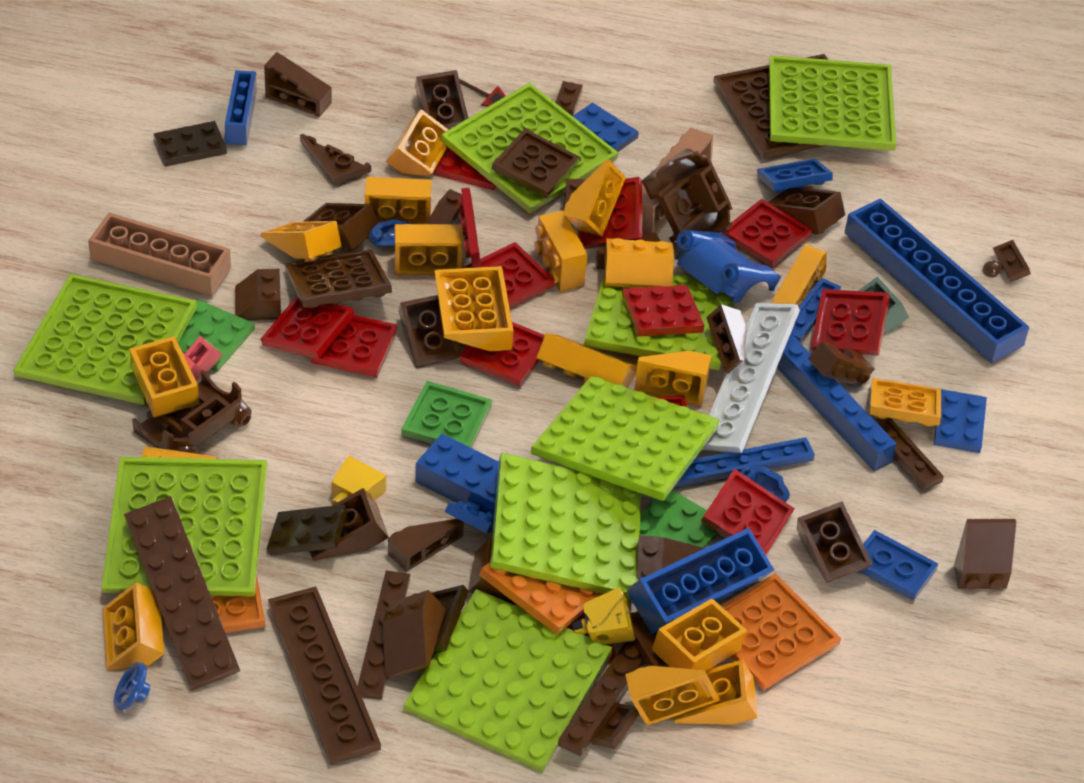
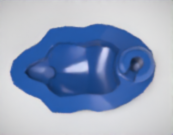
(384, 234)
(767, 479)

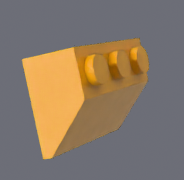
(418, 146)
(638, 263)
(132, 628)

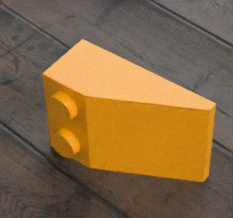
(595, 199)
(305, 239)
(674, 374)
(669, 691)
(736, 695)

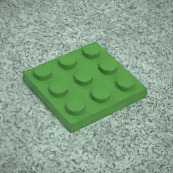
(218, 327)
(448, 413)
(677, 520)

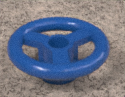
(133, 685)

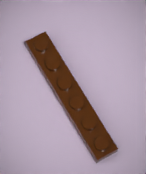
(372, 676)
(600, 701)

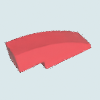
(201, 356)

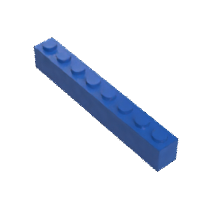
(837, 406)

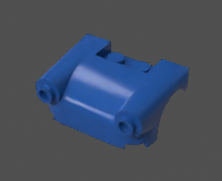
(719, 266)

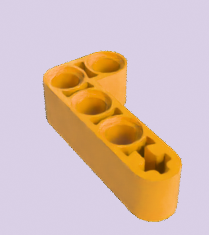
(806, 269)

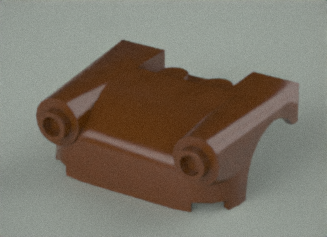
(690, 194)
(193, 425)

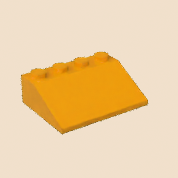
(475, 307)

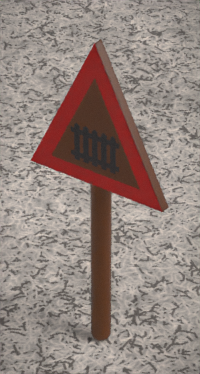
(495, 95)

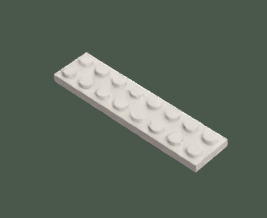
(749, 381)

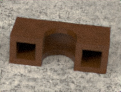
(844, 366)

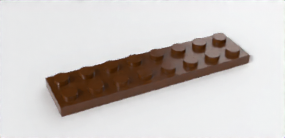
(182, 593)
(324, 675)

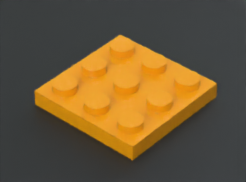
(905, 402)

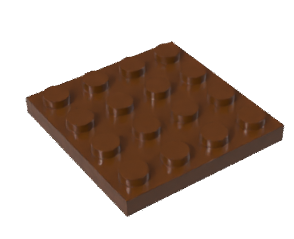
(338, 278)

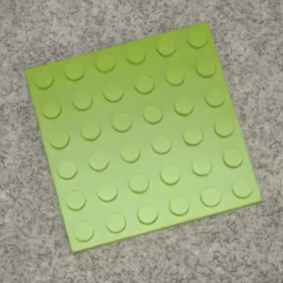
(831, 103)
(492, 130)
(613, 330)
(90, 333)
(626, 437)
(217, 506)
(564, 526)
(508, 680)

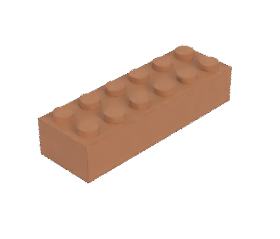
(652, 214)
(160, 254)

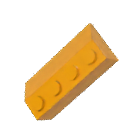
(584, 360)

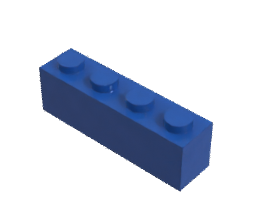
(240, 107)

